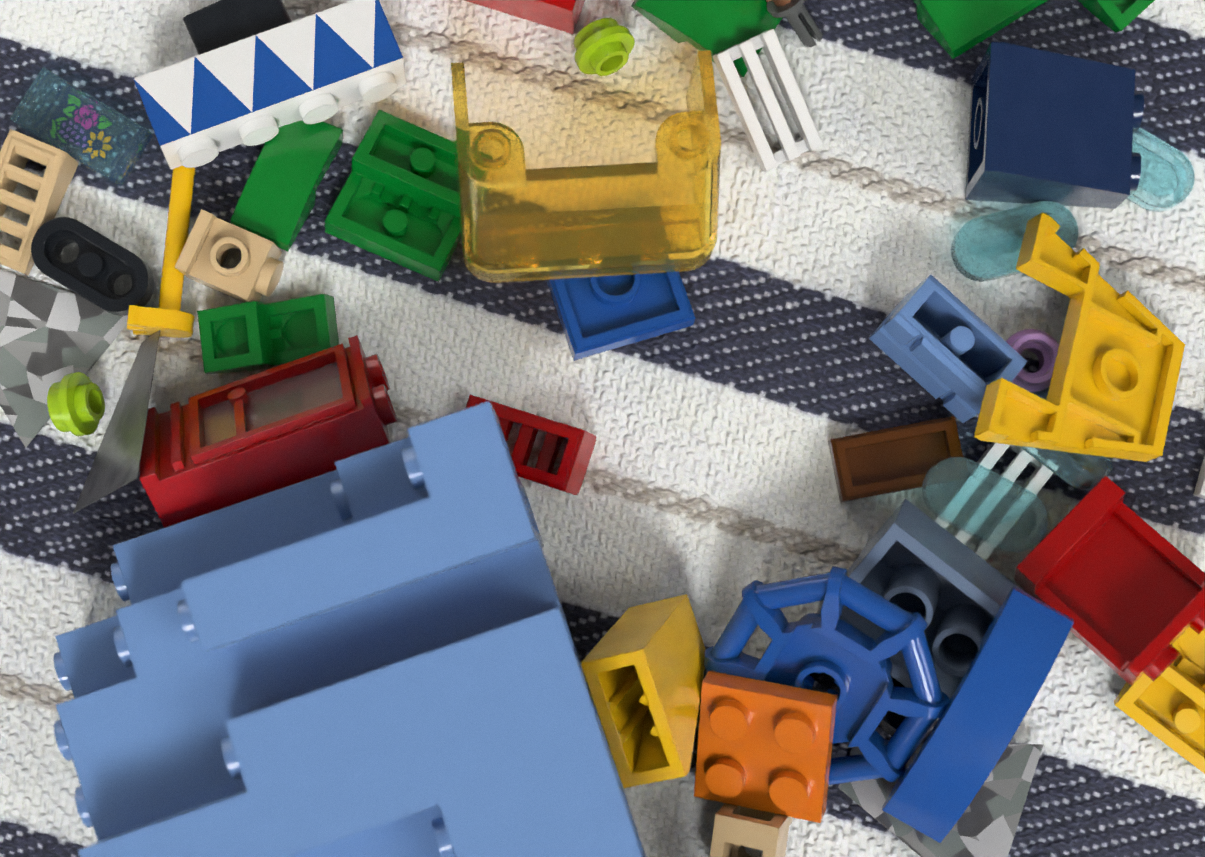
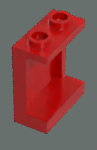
(1117, 583)

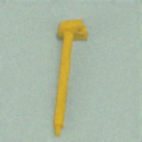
(168, 315)

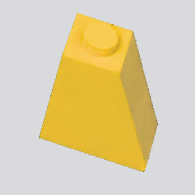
(649, 689)

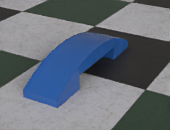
(980, 715)

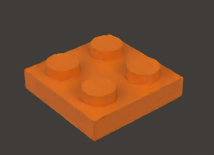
(764, 746)

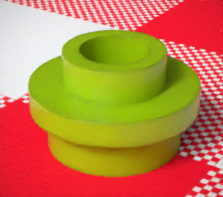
(603, 47)
(75, 404)

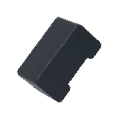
(233, 21)

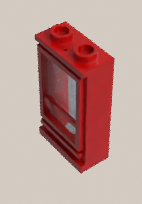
(264, 432)

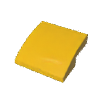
(1175, 701)

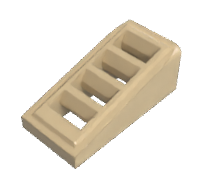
(50, 188)

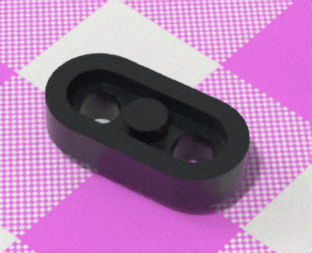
(95, 268)

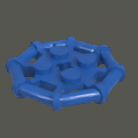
(848, 655)

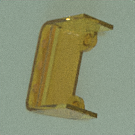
(589, 217)

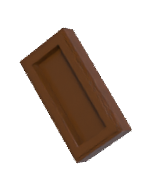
(891, 457)

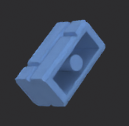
(946, 348)

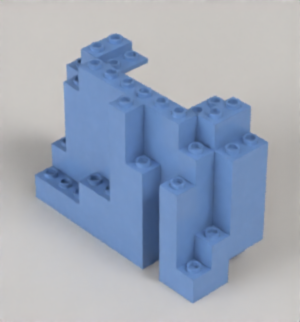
(345, 674)

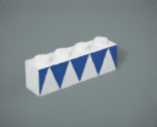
(272, 81)

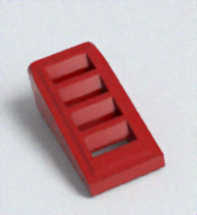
(575, 457)

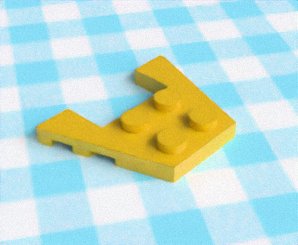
(1111, 367)

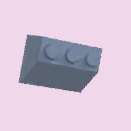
(941, 578)

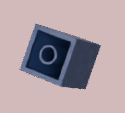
(1052, 129)

